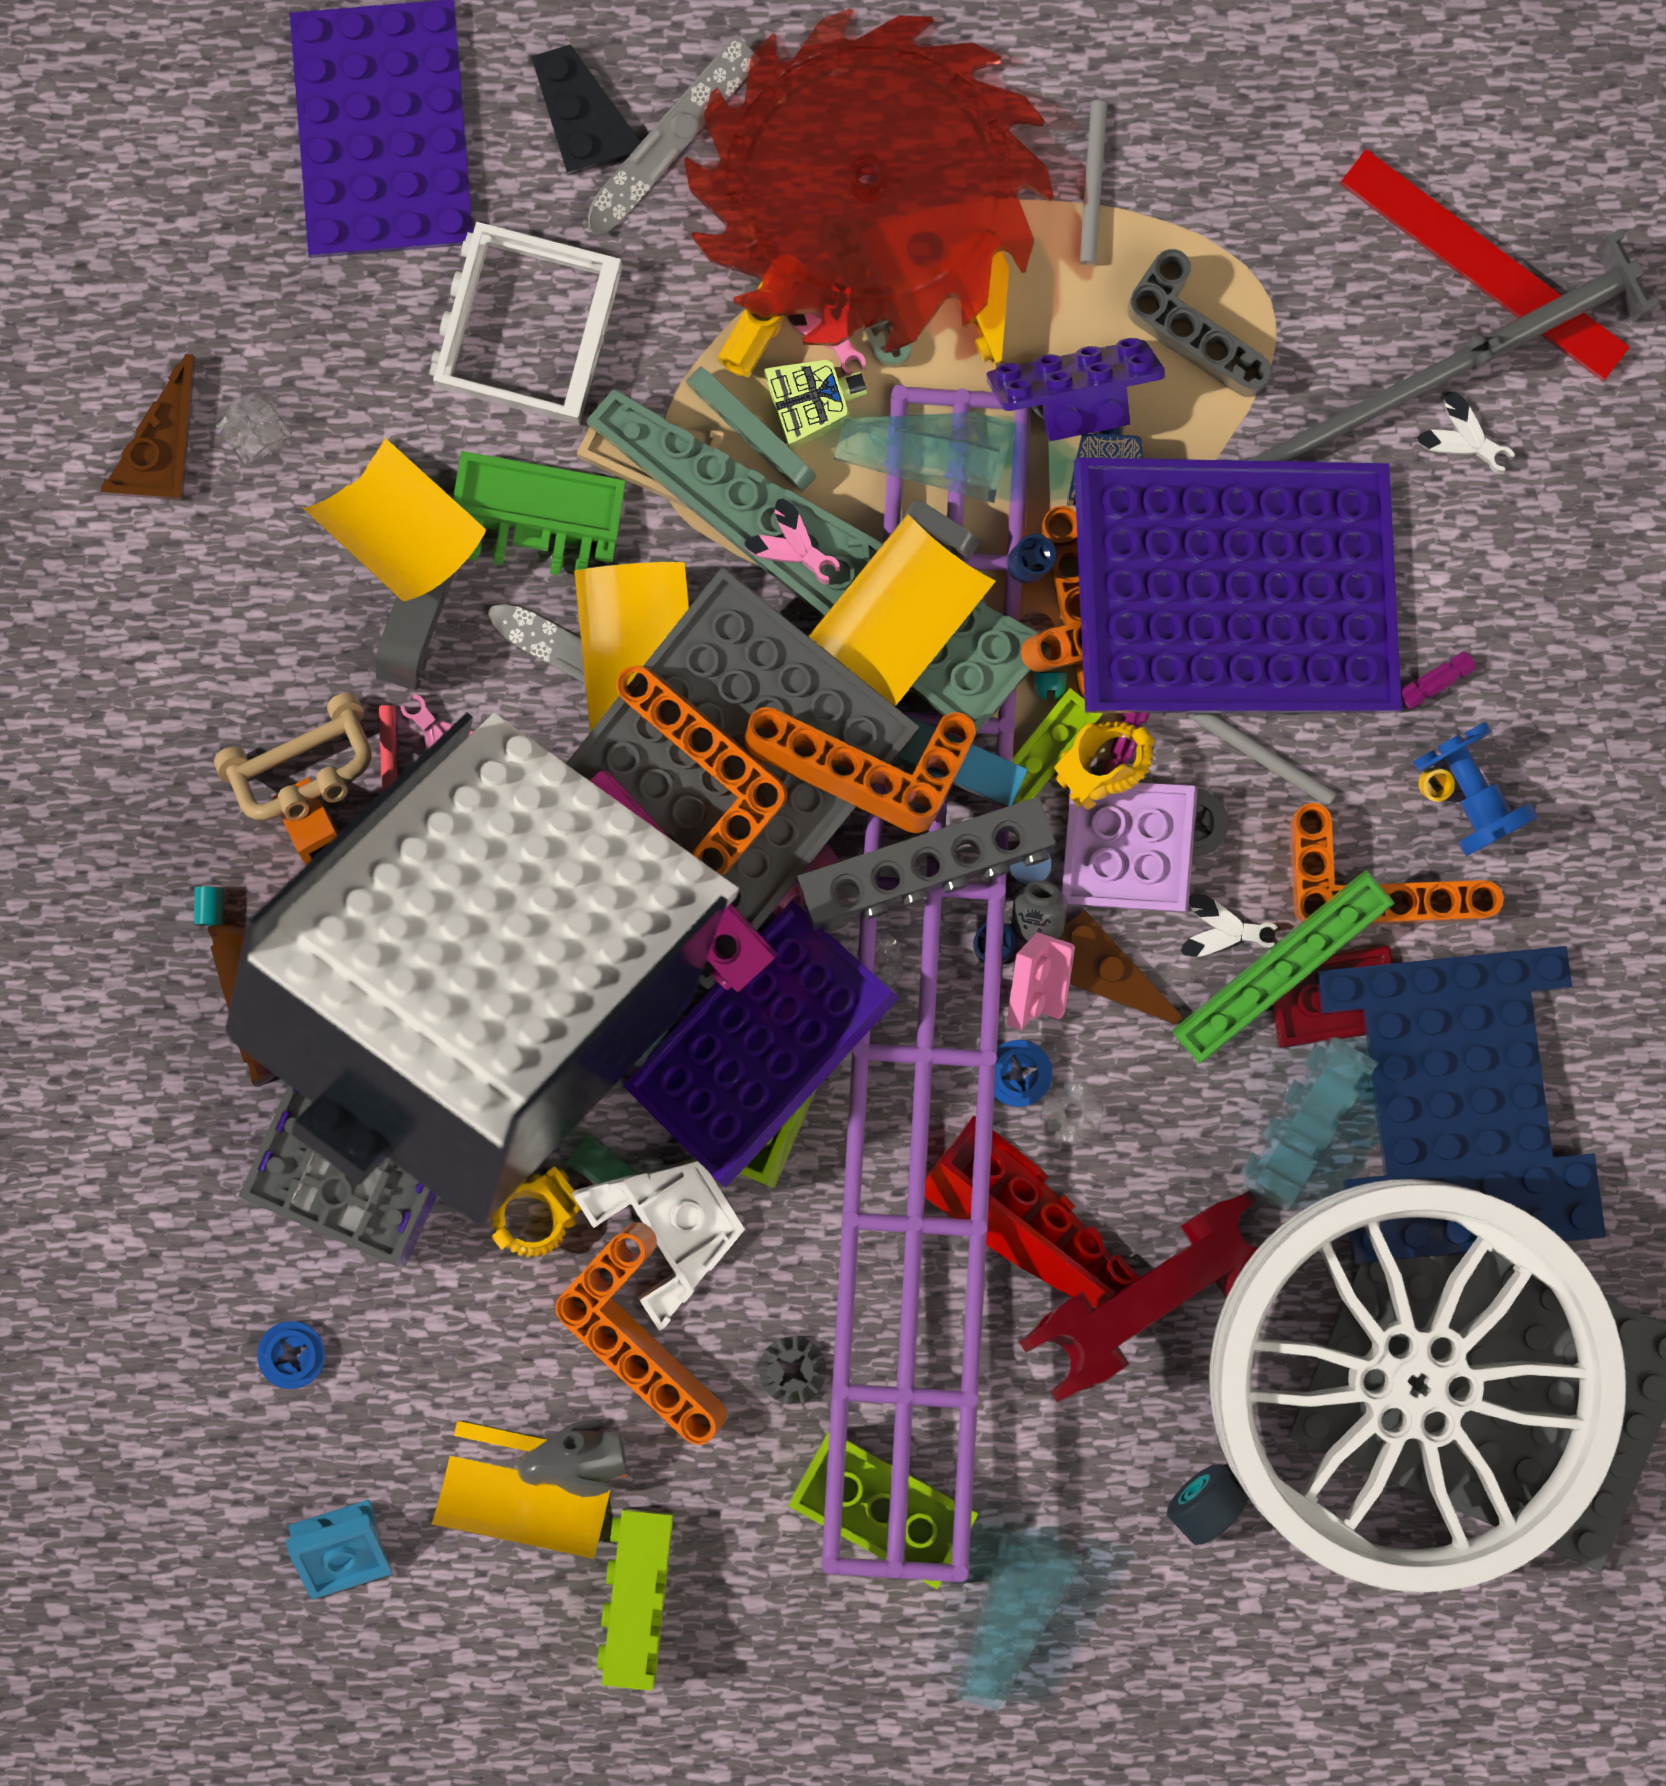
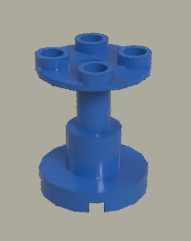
(1484, 804)

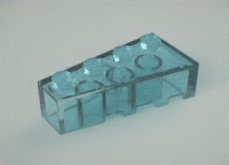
(1307, 1122)
(1017, 1604)

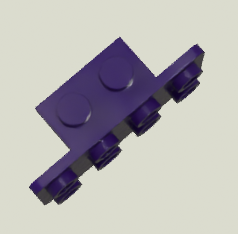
(1080, 389)

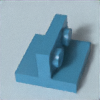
(338, 1550)

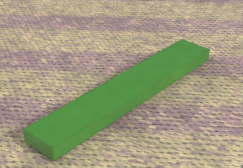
(1283, 966)

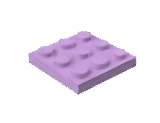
(1132, 849)

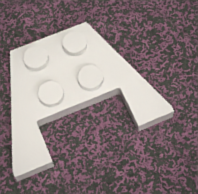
(689, 1222)

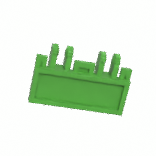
(540, 503)

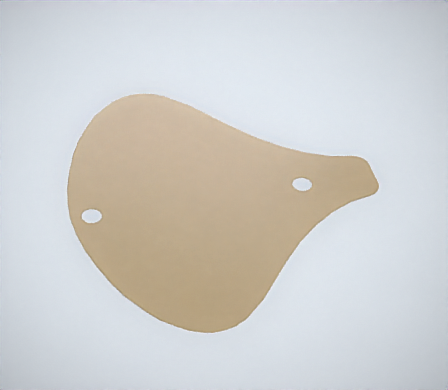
(1048, 312)

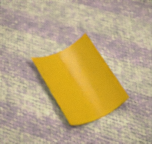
(400, 525)
(901, 610)
(623, 621)
(502, 1506)

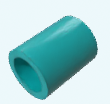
(208, 906)

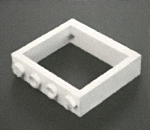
(464, 289)

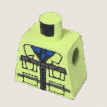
(811, 399)

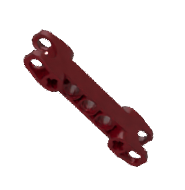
(1094, 1334)

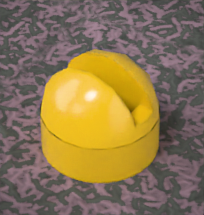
(1444, 780)

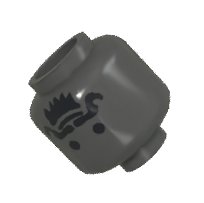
(1039, 909)

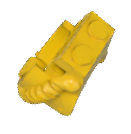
(1075, 763)
(556, 1194)

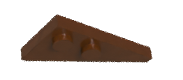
(157, 456)
(1109, 973)

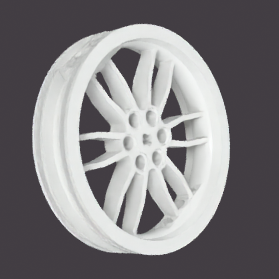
(1533, 1252)

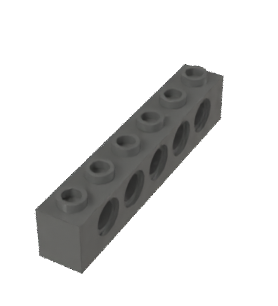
(1023, 819)

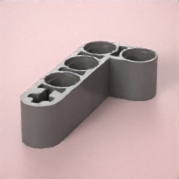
(1204, 330)
(407, 637)

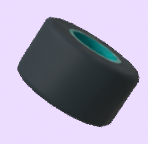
(1207, 1504)

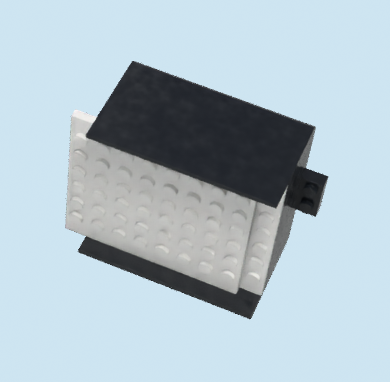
(472, 966)

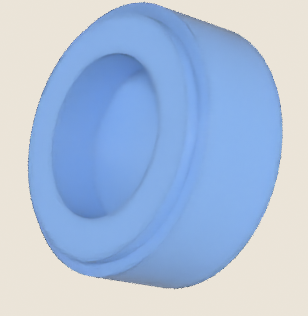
(1026, 875)

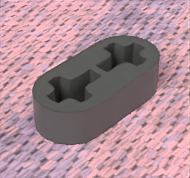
(944, 530)

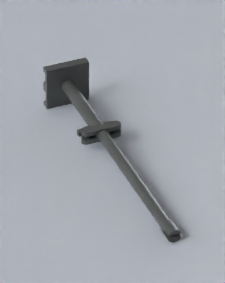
(1621, 280)

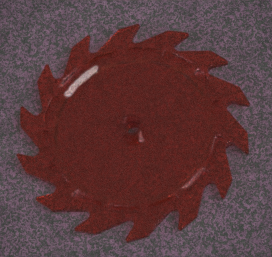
(881, 246)

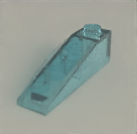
(938, 450)

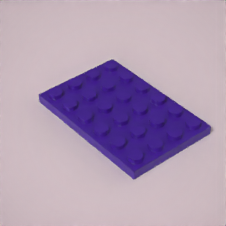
(381, 128)
(760, 1053)

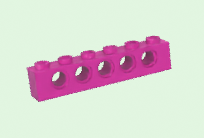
(752, 949)

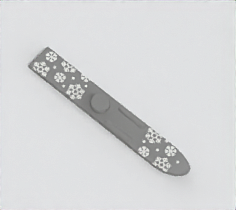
(668, 138)
(539, 638)

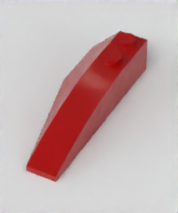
(1028, 1219)

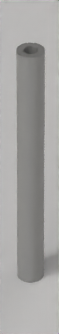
(1093, 182)
(1264, 756)

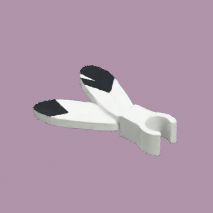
(1468, 438)
(1228, 929)

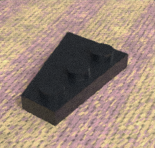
(581, 113)

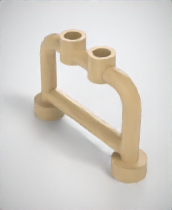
(330, 782)

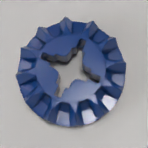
(1036, 1083)
(271, 1349)

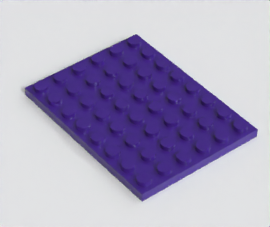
(1237, 586)

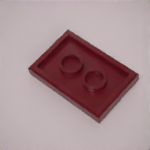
(1299, 1012)

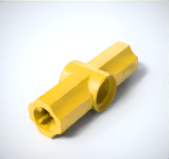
(748, 343)

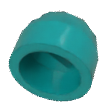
(1050, 681)

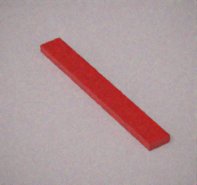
(1478, 260)

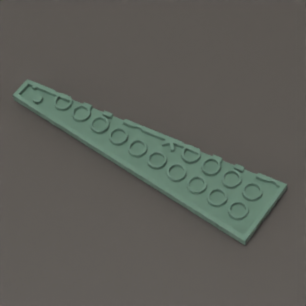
(970, 672)

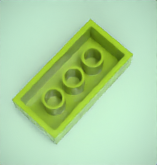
(868, 1507)

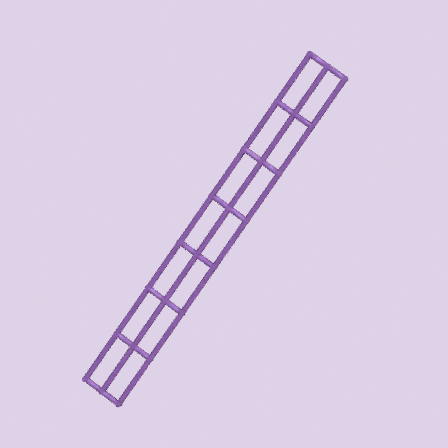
(924, 1056)

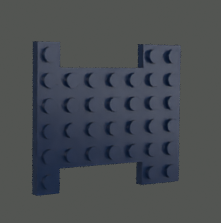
(1464, 1092)

